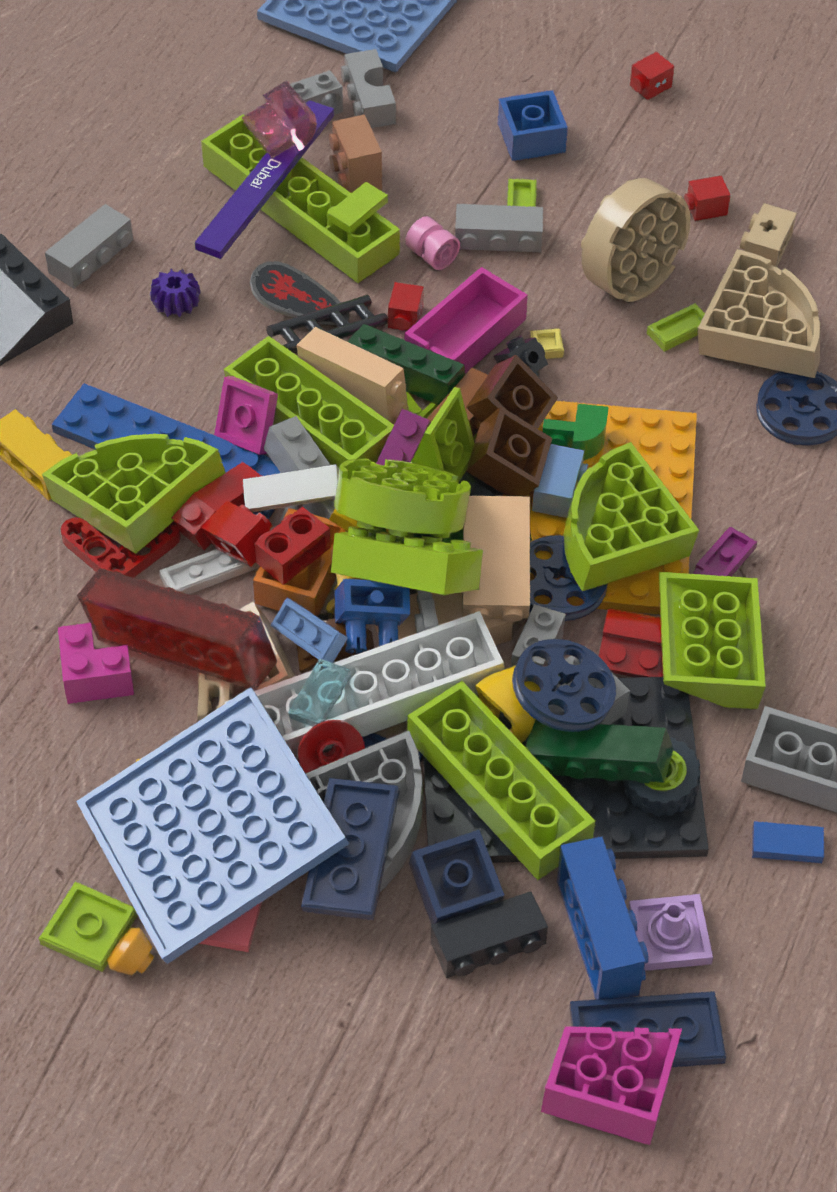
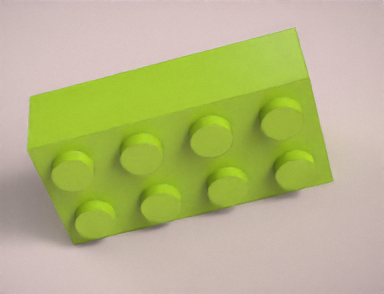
(407, 561)

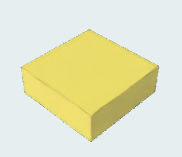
(551, 342)

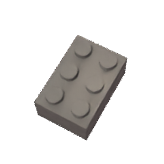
(794, 758)

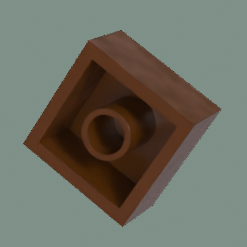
(516, 390)
(509, 454)

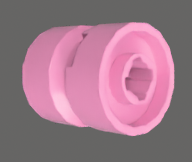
(432, 243)

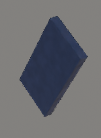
(352, 877)
(694, 1013)

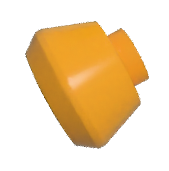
(131, 953)

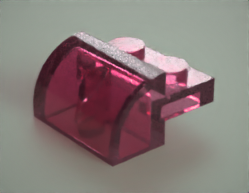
(281, 121)

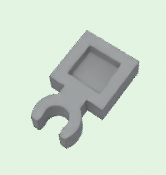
(427, 617)

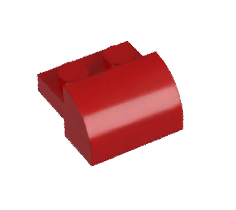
(632, 644)

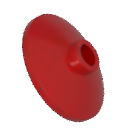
(342, 736)

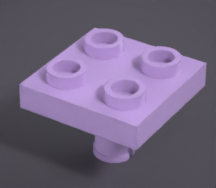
(673, 931)

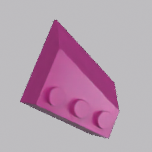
(611, 1079)

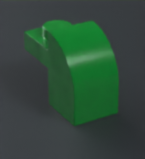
(584, 434)

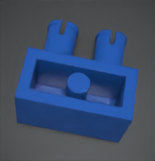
(370, 603)

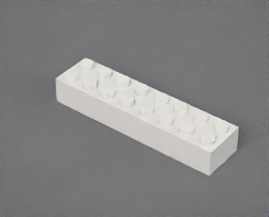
(394, 678)

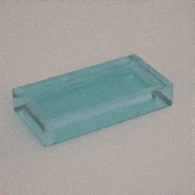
(319, 693)

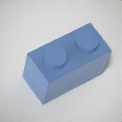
(559, 480)

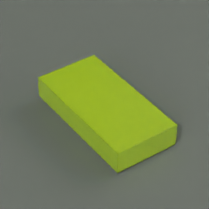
(521, 192)
(357, 207)
(676, 327)

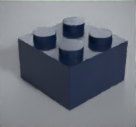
(455, 877)

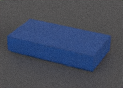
(788, 842)

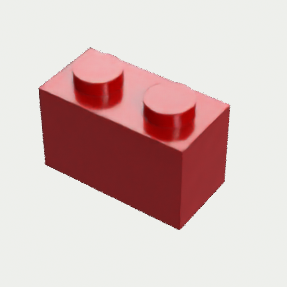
(235, 531)

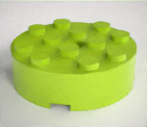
(401, 497)

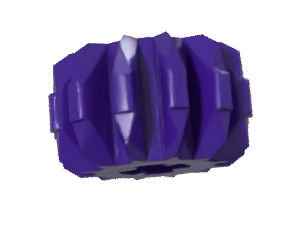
(175, 292)

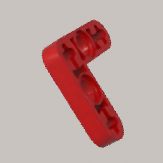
(113, 555)

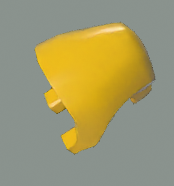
(498, 695)

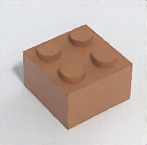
(355, 153)

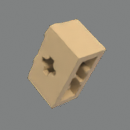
(769, 233)

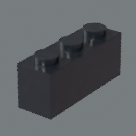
(489, 935)

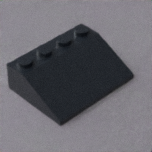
(29, 304)

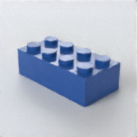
(601, 919)

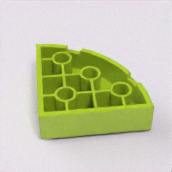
(133, 484)
(623, 521)

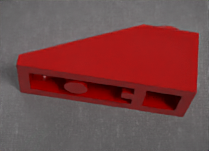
(208, 500)

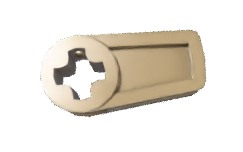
(209, 688)

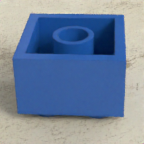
(532, 125)

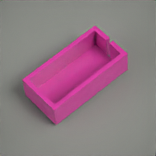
(471, 319)

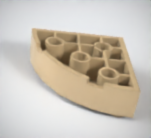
(762, 318)

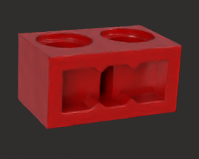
(292, 545)

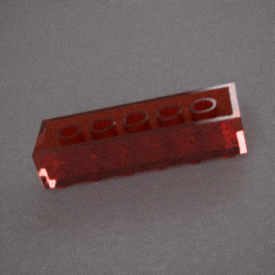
(178, 628)

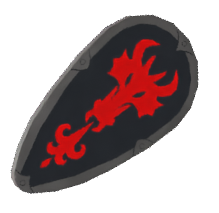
(290, 290)

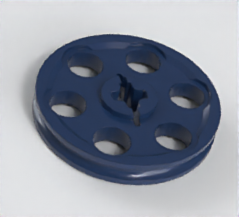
(790, 411)
(560, 589)
(565, 696)

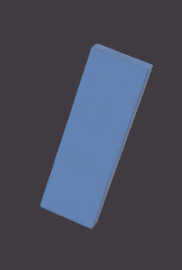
(308, 631)

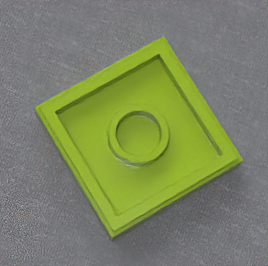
(88, 926)

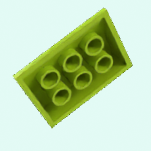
(712, 638)

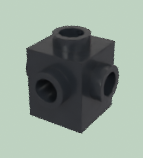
(528, 350)

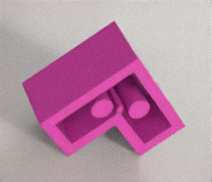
(89, 671)

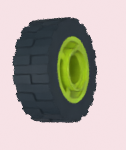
(677, 789)

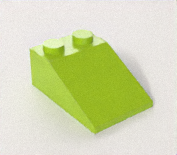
(448, 438)

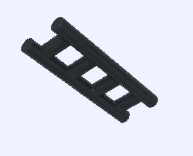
(332, 312)

